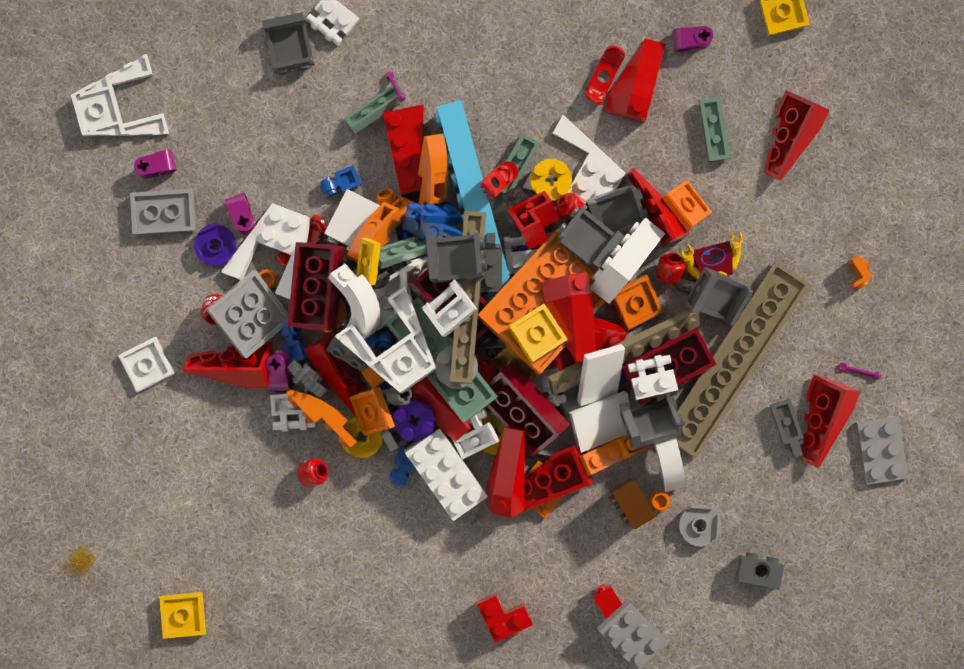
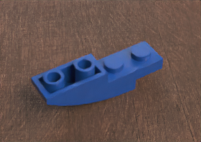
(425, 230)

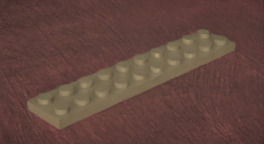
(739, 356)

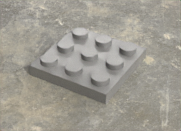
(248, 314)

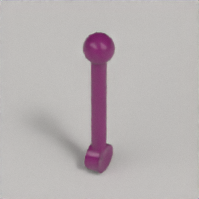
(390, 76)
(842, 366)

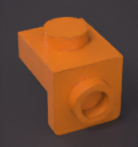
(860, 268)

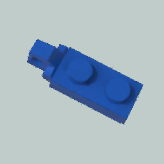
(433, 213)

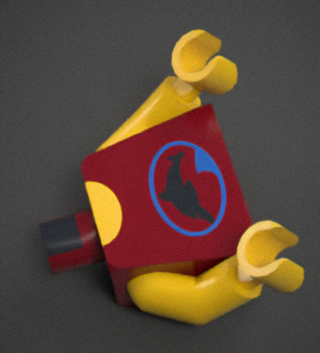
(718, 257)

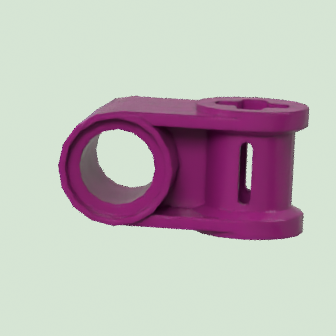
(688, 38)
(158, 164)
(239, 211)
(278, 374)

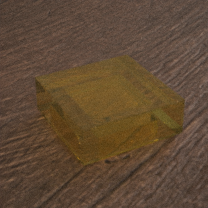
(82, 560)

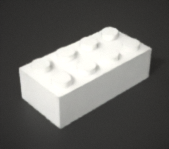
(626, 259)
(445, 473)

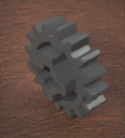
(307, 378)

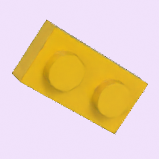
(368, 259)

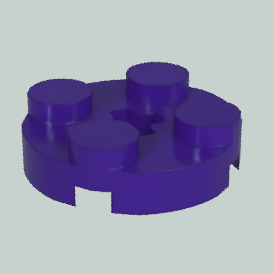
(204, 241)
(424, 426)

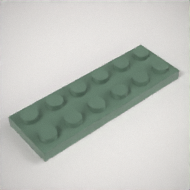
(464, 401)

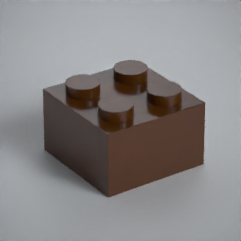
(632, 503)

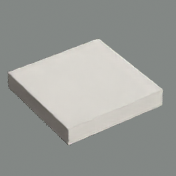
(146, 364)

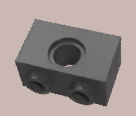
(770, 578)

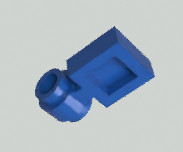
(346, 179)
(382, 341)
(295, 346)
(399, 476)

